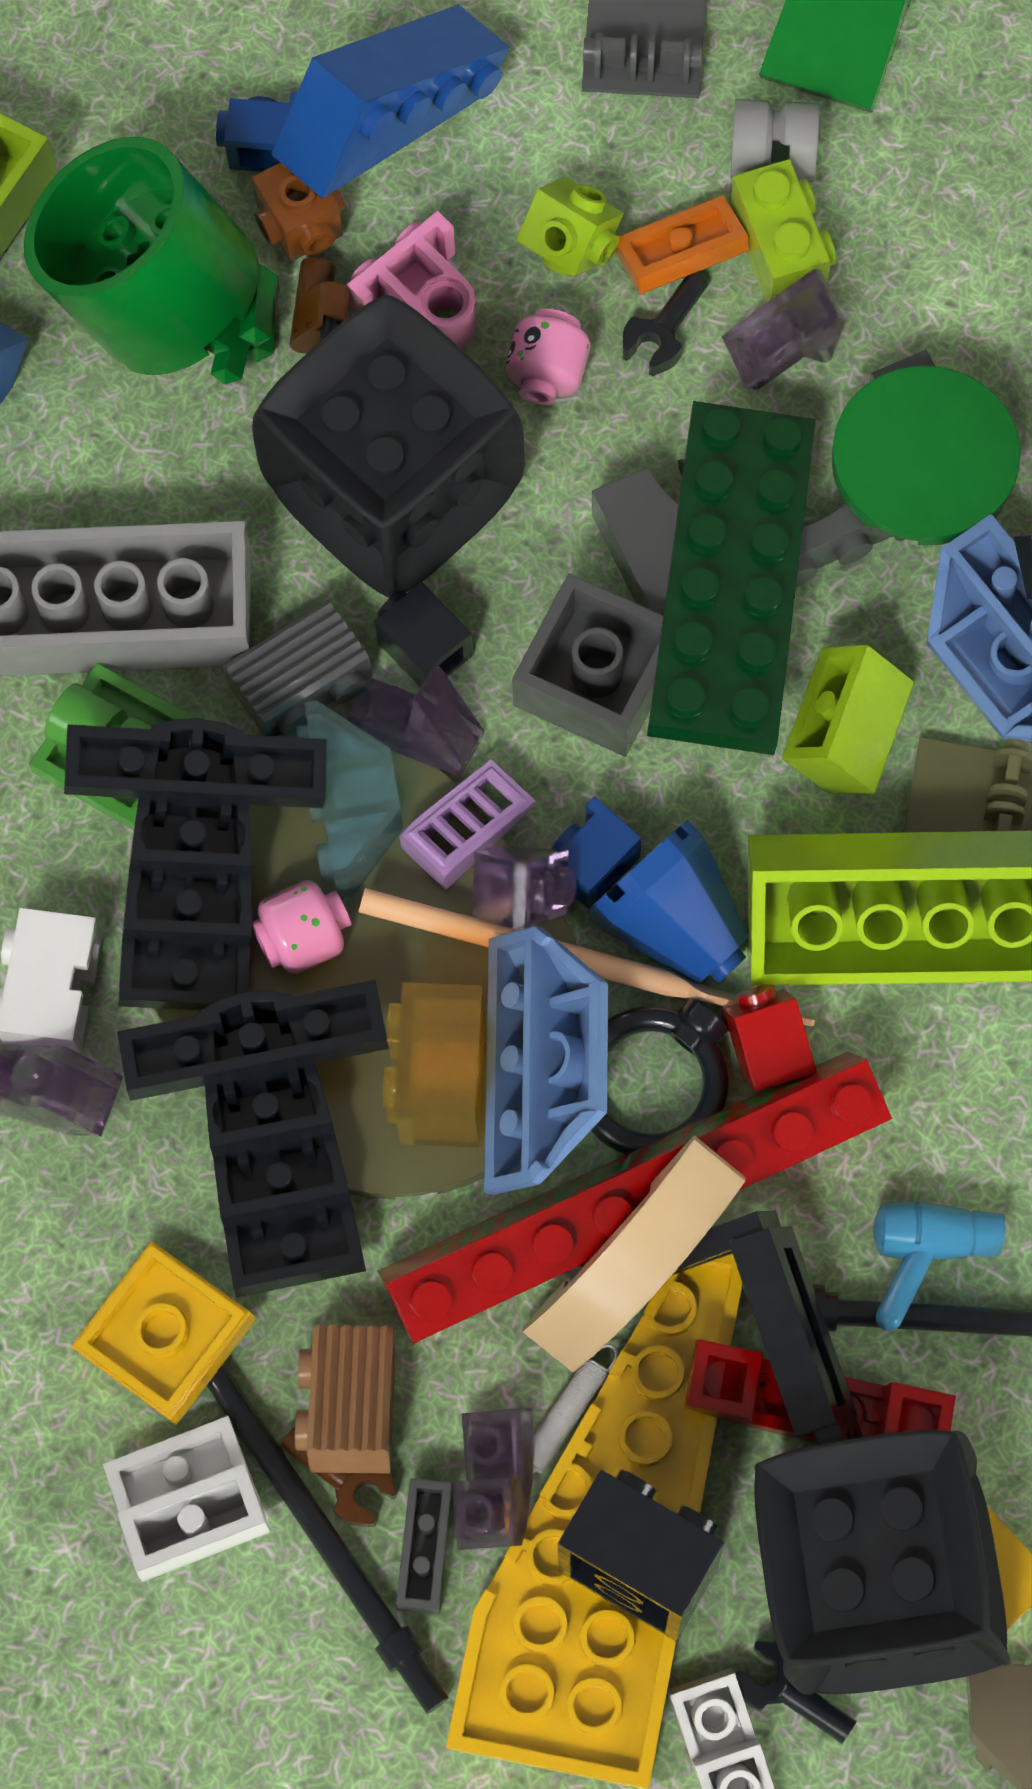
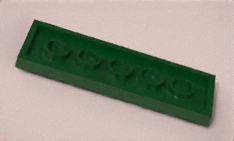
(732, 579)

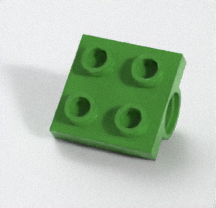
(100, 701)

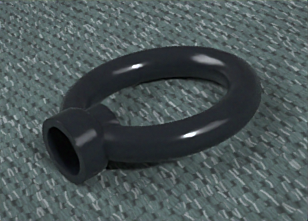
(698, 1033)

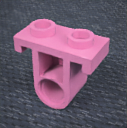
(422, 277)

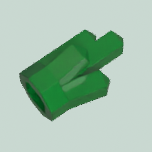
(247, 337)

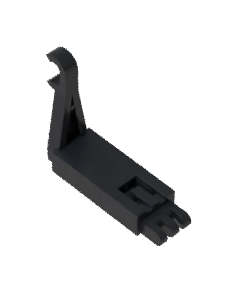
(787, 1321)

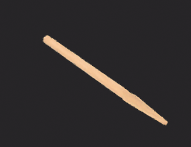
(603, 964)

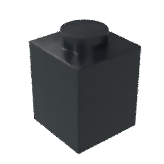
(422, 633)

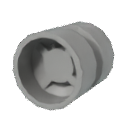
(758, 124)

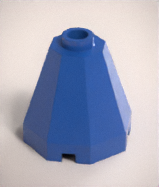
(676, 909)

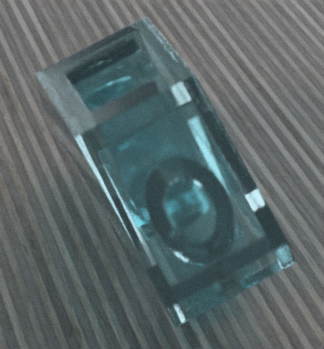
(360, 803)

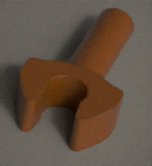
(346, 1487)

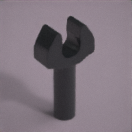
(663, 327)
(811, 1707)

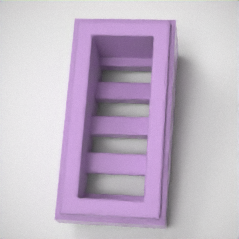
(448, 868)

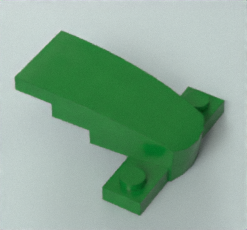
(835, 48)

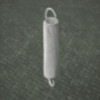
(568, 1411)

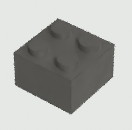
(591, 665)

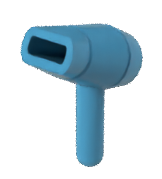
(923, 1234)

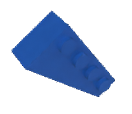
(385, 94)

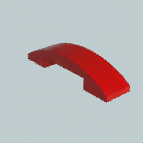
(743, 1390)

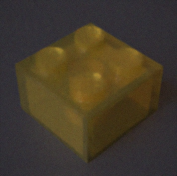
(439, 1068)

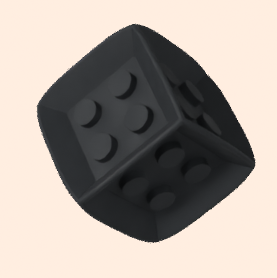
(389, 445)
(880, 1563)

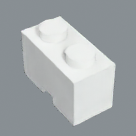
(46, 966)

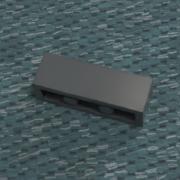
(424, 1546)

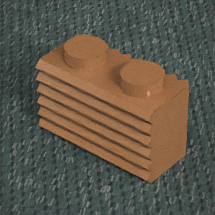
(349, 1399)

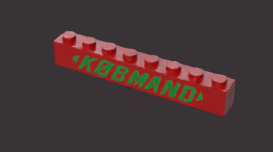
(576, 1218)

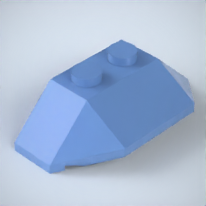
(985, 626)
(541, 1057)

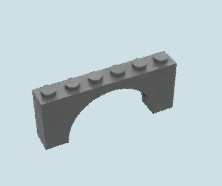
(641, 520)

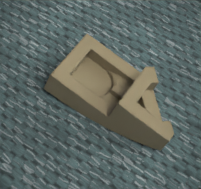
(1003, 1721)

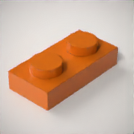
(682, 244)

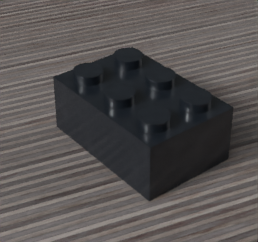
(640, 1552)

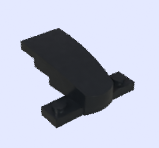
(190, 845)
(268, 1121)

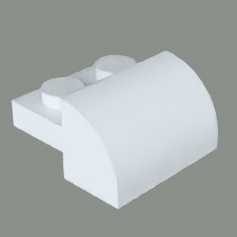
(185, 1499)

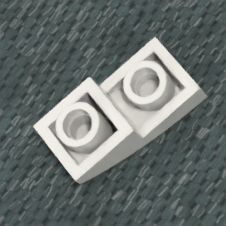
(719, 1733)

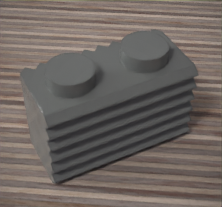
(296, 665)

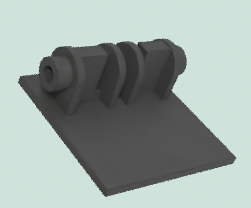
(644, 47)

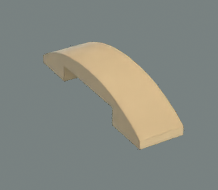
(636, 1257)

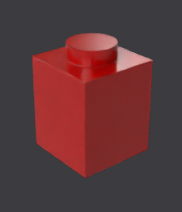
(769, 1037)

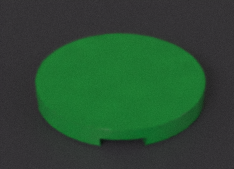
(925, 454)

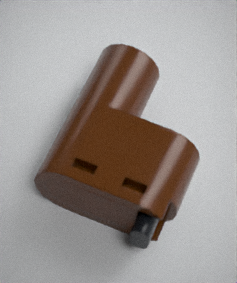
(318, 304)

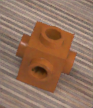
(295, 214)

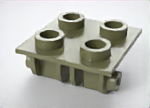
(970, 788)

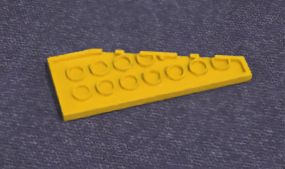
(547, 1663)

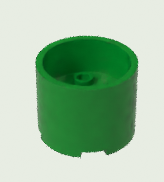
(140, 255)

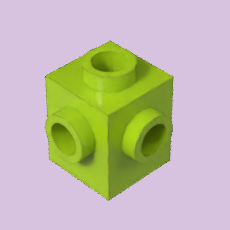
(571, 227)

